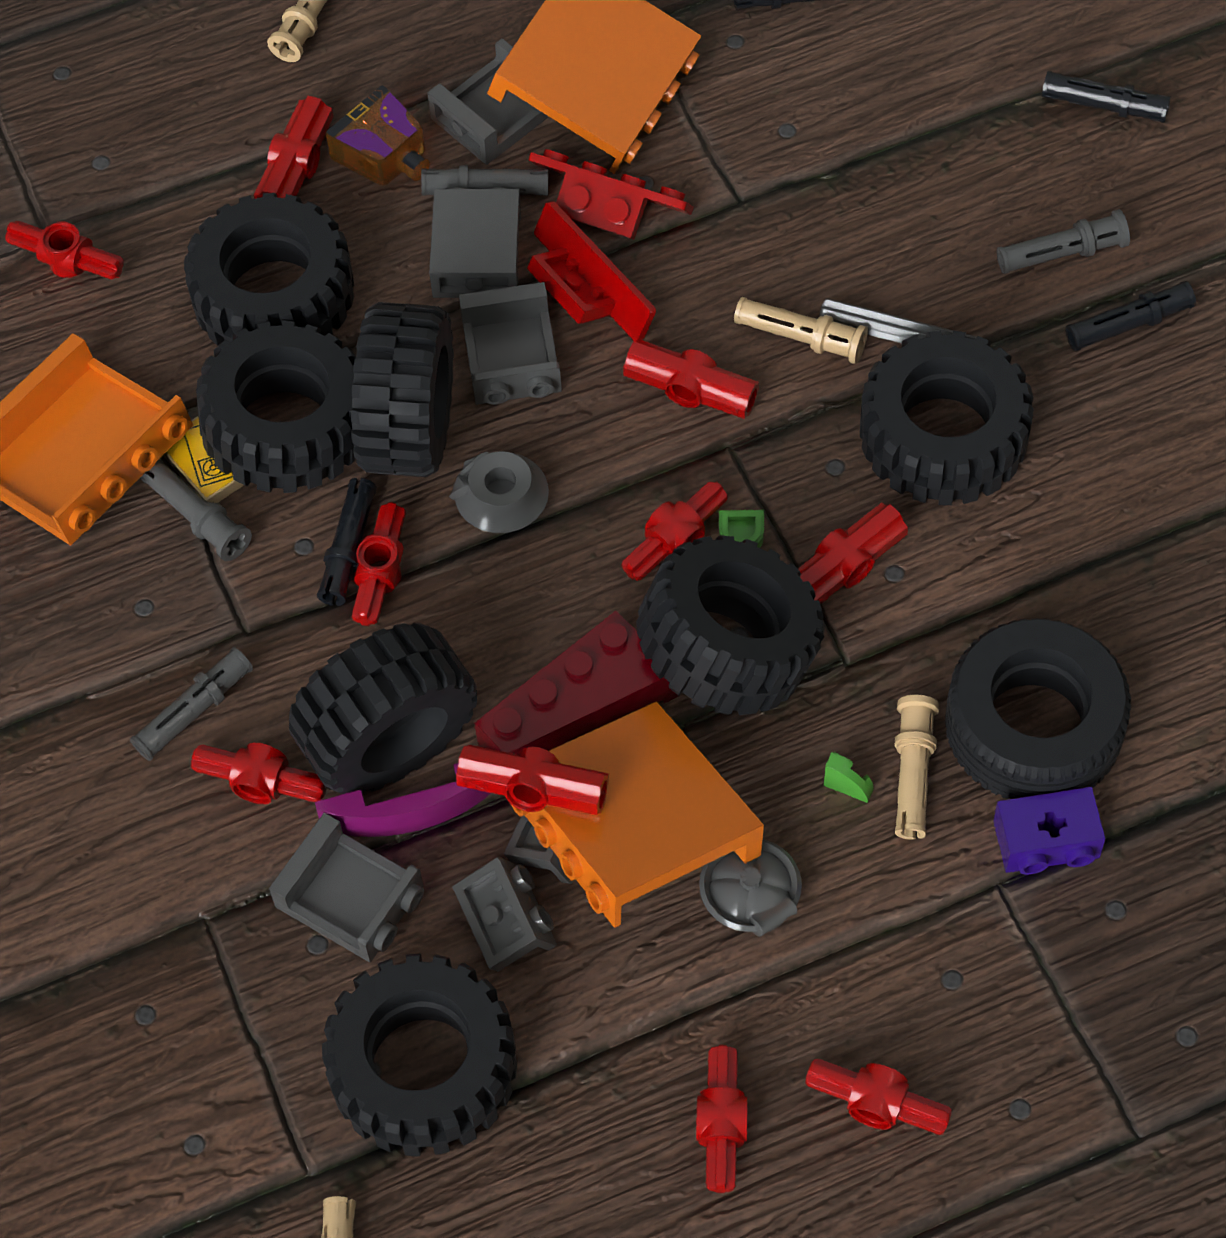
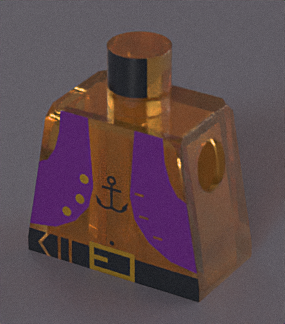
(379, 140)

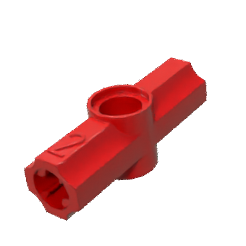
(297, 150)
(691, 378)
(849, 555)
(532, 779)

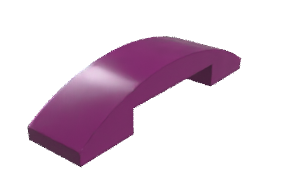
(402, 813)

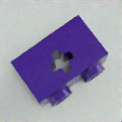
(1071, 823)

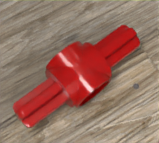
(64, 249)
(671, 527)
(377, 581)
(258, 773)
(878, 1096)
(721, 1119)

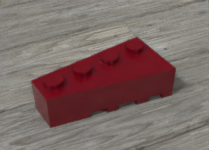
(576, 692)

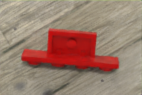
(604, 201)
(584, 277)

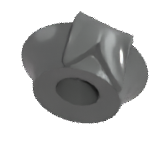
(500, 491)
(753, 894)

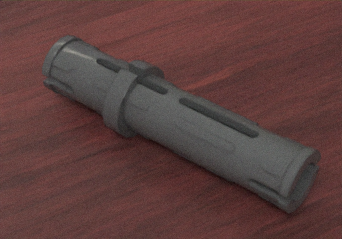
(526, 180)
(192, 703)

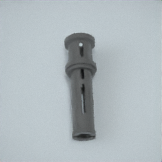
(1082, 239)
(207, 519)

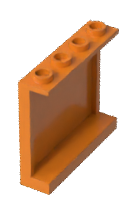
(599, 69)
(80, 439)
(659, 817)

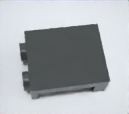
(478, 119)
(474, 240)
(510, 343)
(346, 890)

